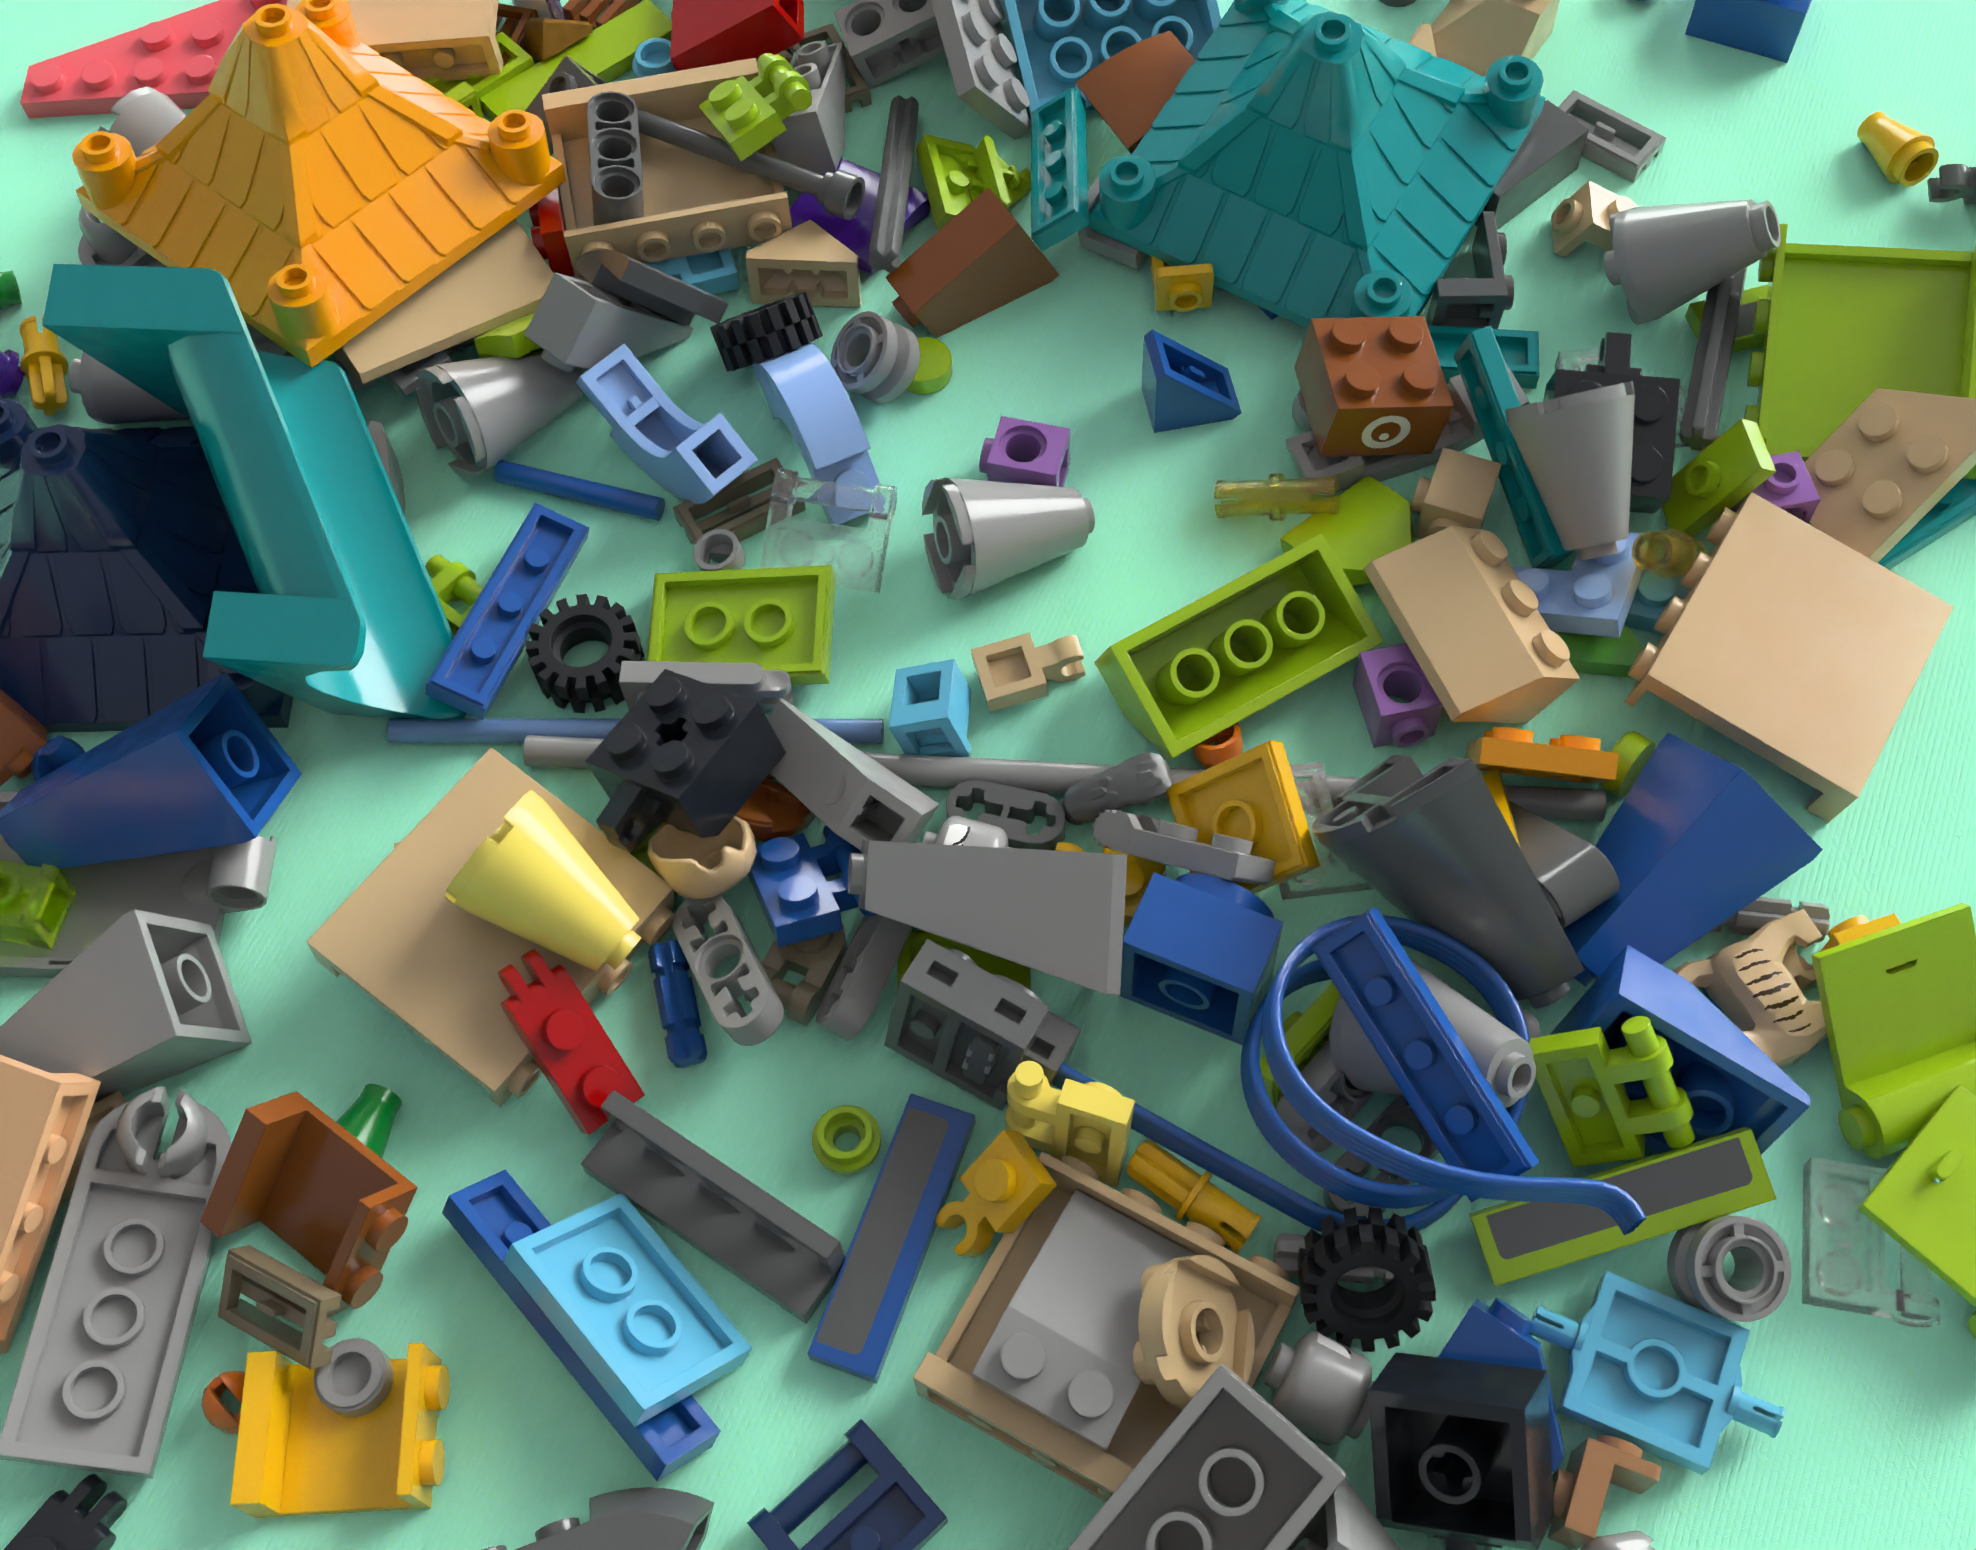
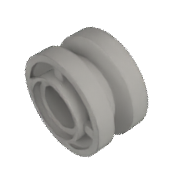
(875, 357)
(1759, 1274)

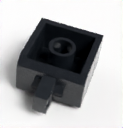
(1653, 416)
(682, 760)
(1462, 1451)

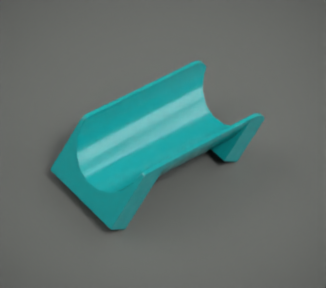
(338, 575)

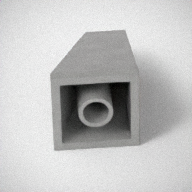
(1019, 904)
(132, 1007)

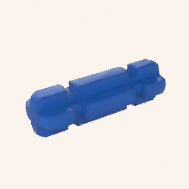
(677, 1004)

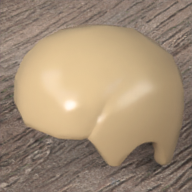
(700, 865)

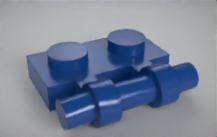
(793, 886)

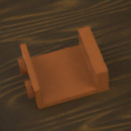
(314, 1192)

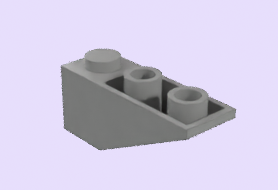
(817, 134)
(845, 785)

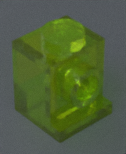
(35, 905)

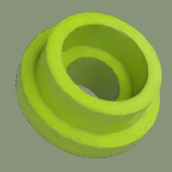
(841, 1121)

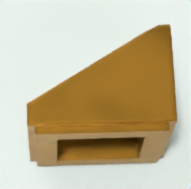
(550, 36)

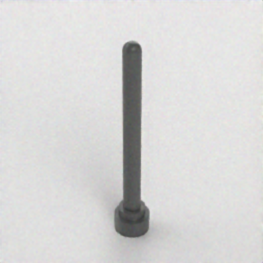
(838, 192)

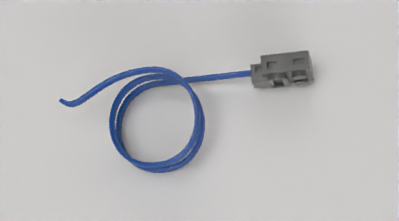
(984, 1025)

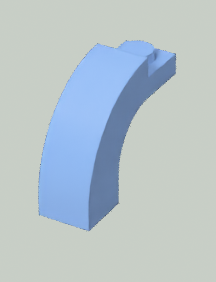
(821, 418)
(662, 440)

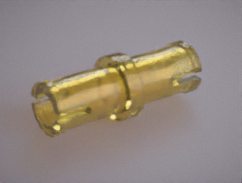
(1277, 497)
(1666, 552)

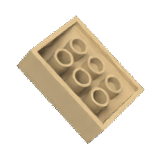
(474, 295)

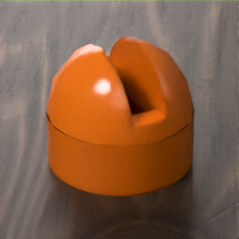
(1226, 745)
(215, 1409)

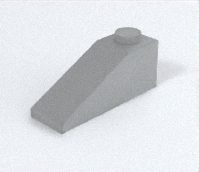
(585, 324)

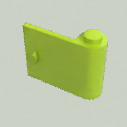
(1903, 1031)
(1929, 1217)

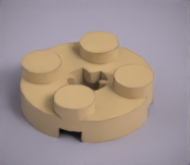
(1174, 1304)

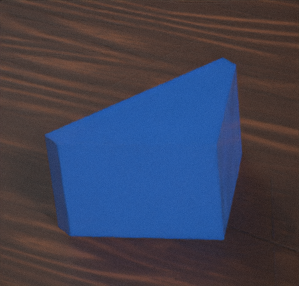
(1184, 386)

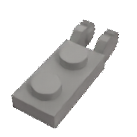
(1177, 846)

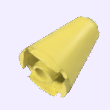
(546, 889)

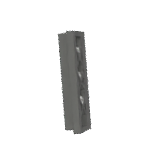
(715, 1209)

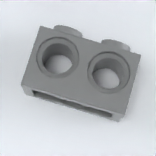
(889, 36)

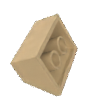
(1473, 626)

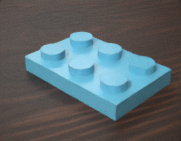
(627, 1307)

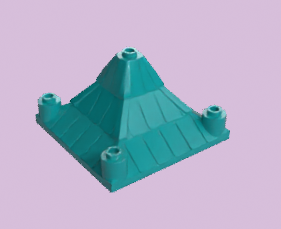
(1319, 163)

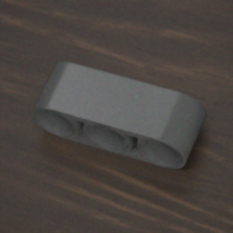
(614, 158)
(1567, 867)

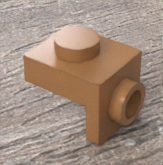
(1583, 1486)

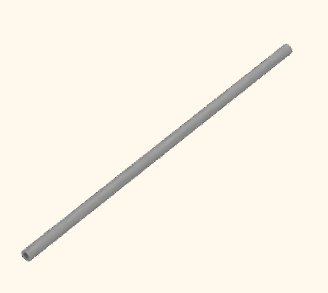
(1059, 776)

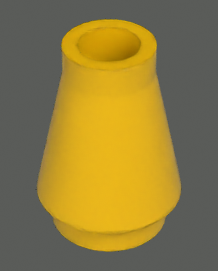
(1899, 150)

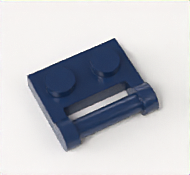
(885, 1516)

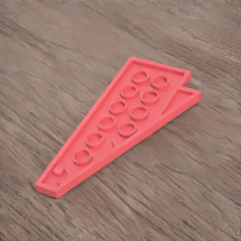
(168, 55)

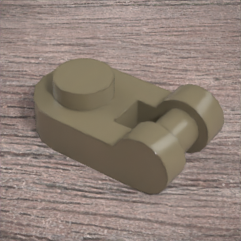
(812, 958)

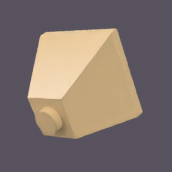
(1486, 30)

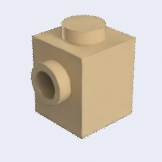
(1455, 494)

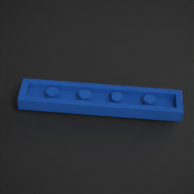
(500, 1213)

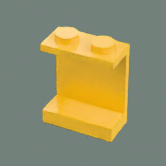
(312, 1461)

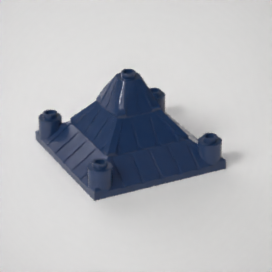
(112, 573)

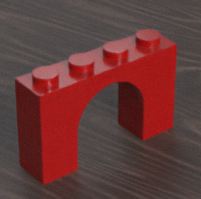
(732, 30)

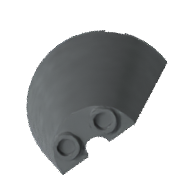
(1452, 864)

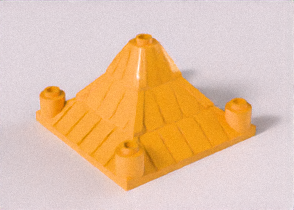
(318, 179)

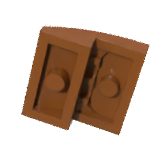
(1136, 85)

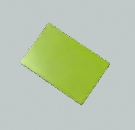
(747, 616)

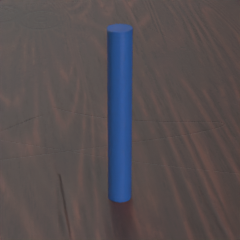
(579, 490)

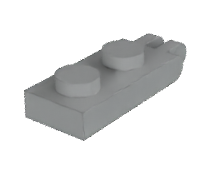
(739, 678)

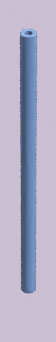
(516, 729)

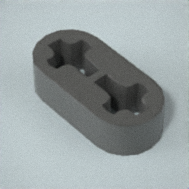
(1012, 811)

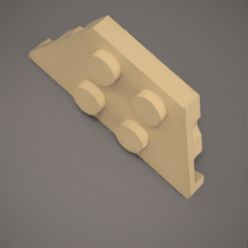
(1891, 466)

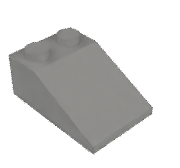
(1075, 1321)

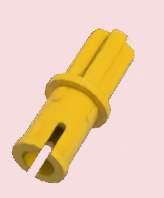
(44, 367)
(1192, 1194)

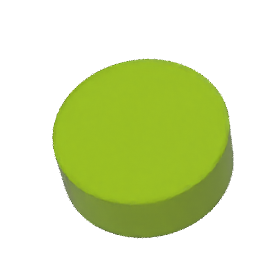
(933, 368)
(1633, 755)

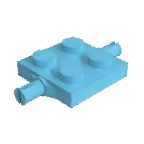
(1655, 1372)

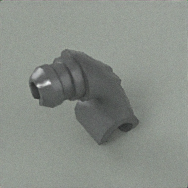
(1126, 784)

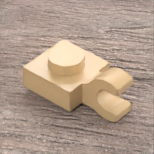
(1018, 671)

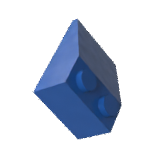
(1714, 1061)

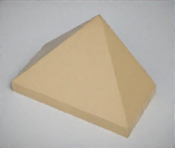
(804, 262)

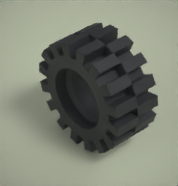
(766, 331)
(570, 628)
(1374, 1312)

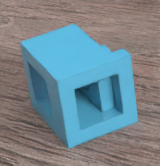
(931, 710)

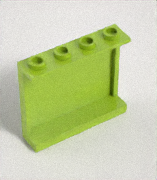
(1852, 324)

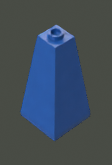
(168, 784)
(1688, 855)

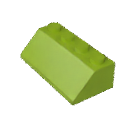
(1238, 648)

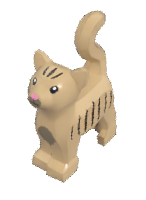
(1761, 984)

